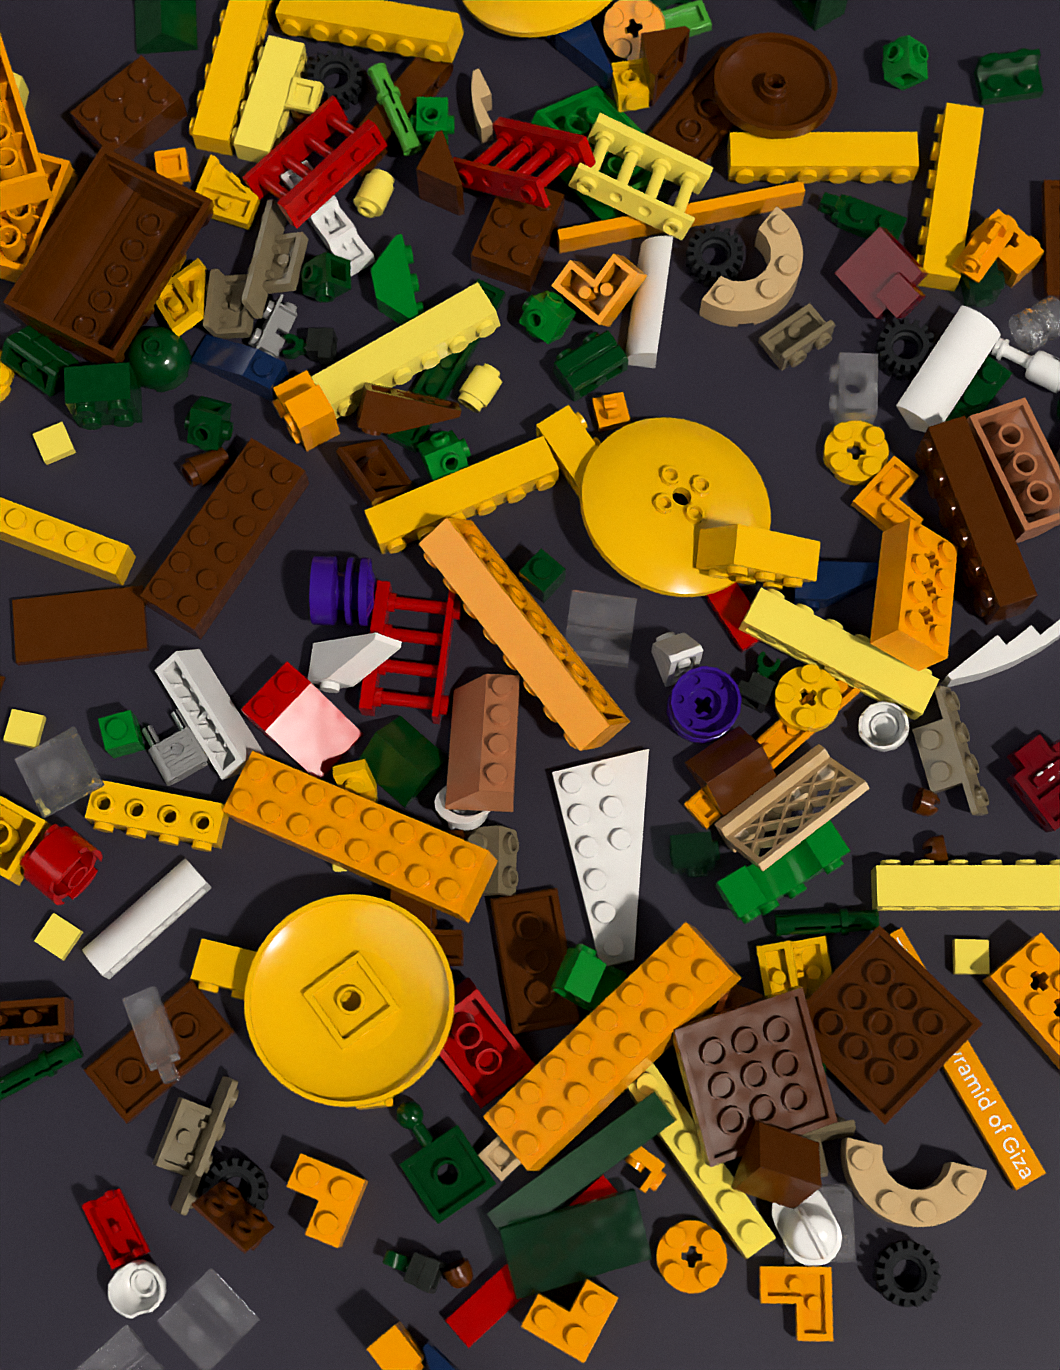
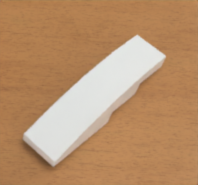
(335, 229)
(998, 656)

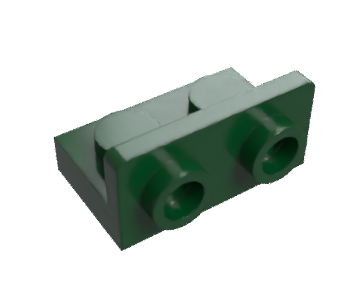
(1008, 77)

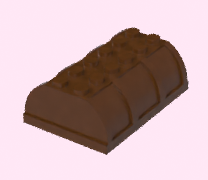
(108, 258)

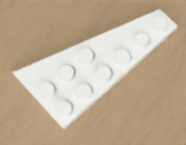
(604, 828)

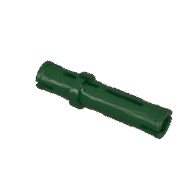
(828, 922)
(44, 1065)

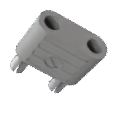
(178, 754)

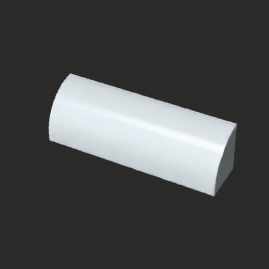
(649, 302)
(948, 369)
(208, 711)
(146, 919)

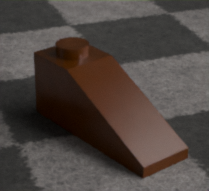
(398, 410)

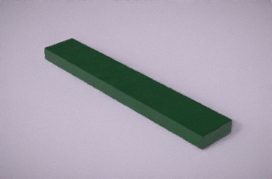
(441, 379)
(586, 1162)

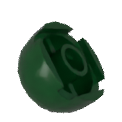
(159, 358)

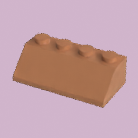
(1019, 467)
(484, 744)

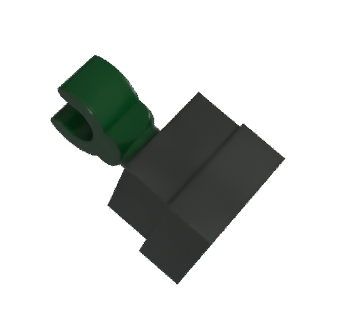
(320, 346)
(759, 688)
(420, 1271)

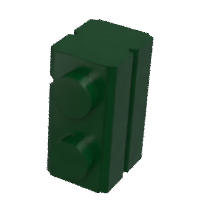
(37, 360)
(590, 364)

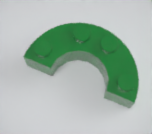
(753, 892)
(585, 979)

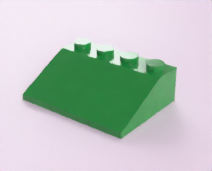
(578, 116)

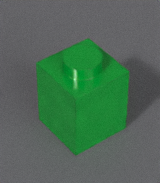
(121, 734)

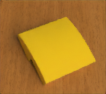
(795, 964)

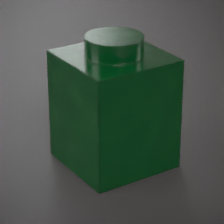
(542, 575)

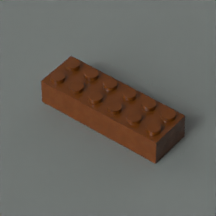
(975, 521)
(225, 538)

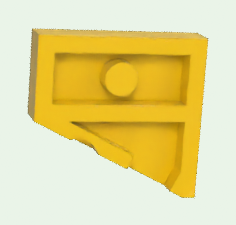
(231, 200)
(184, 298)

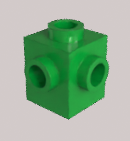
(905, 62)
(430, 117)
(546, 316)
(444, 454)

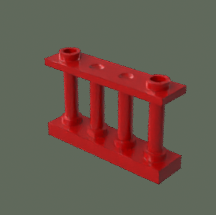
(530, 140)
(329, 175)
(384, 603)

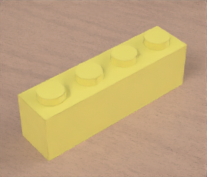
(265, 112)

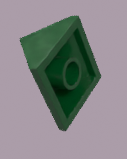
(166, 26)
(402, 760)

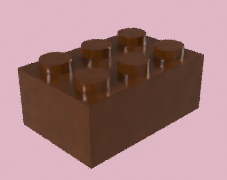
(130, 110)
(516, 239)

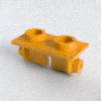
(983, 248)

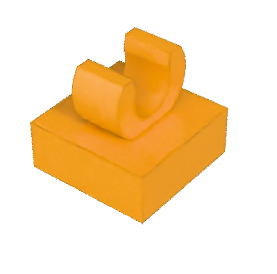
(173, 164)
(611, 411)

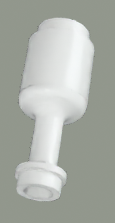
(1040, 368)

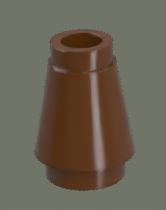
(204, 466)

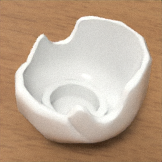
(883, 726)
(136, 1288)

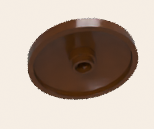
(775, 85)

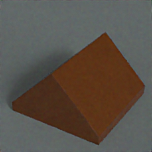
(663, 57)
(439, 178)
(374, 471)
(731, 769)
(779, 1166)

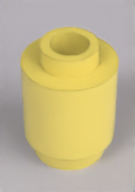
(374, 193)
(480, 387)

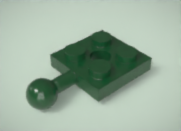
(447, 1149)

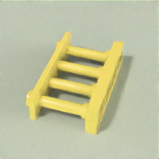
(650, 155)

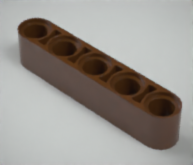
(420, 79)

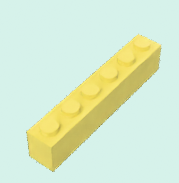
(409, 348)
(844, 656)
(966, 886)
(714, 1183)

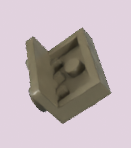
(224, 311)
(796, 336)
(504, 847)

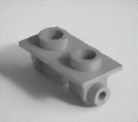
(276, 317)

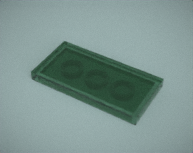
(574, 1243)

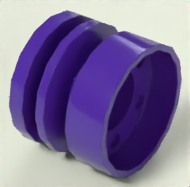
(341, 590)
(701, 686)

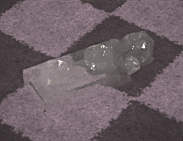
(154, 1032)

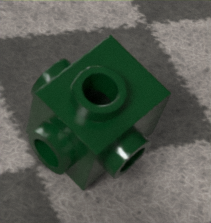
(326, 277)
(209, 423)

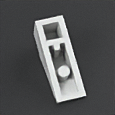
(675, 656)
(348, 660)

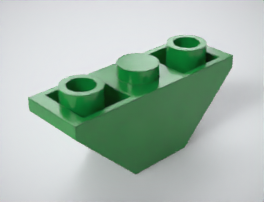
(395, 284)

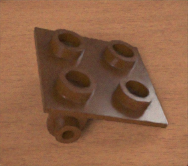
(233, 1216)

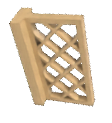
(781, 797)

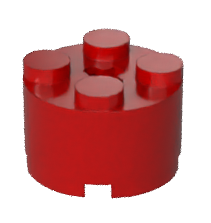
(61, 864)

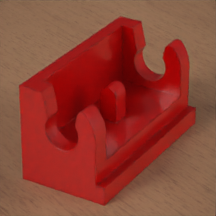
(116, 1228)

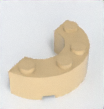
(766, 295)
(884, 1197)

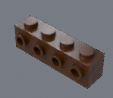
(36, 1019)

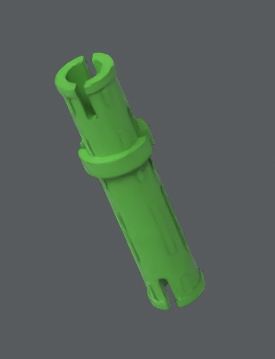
(389, 97)

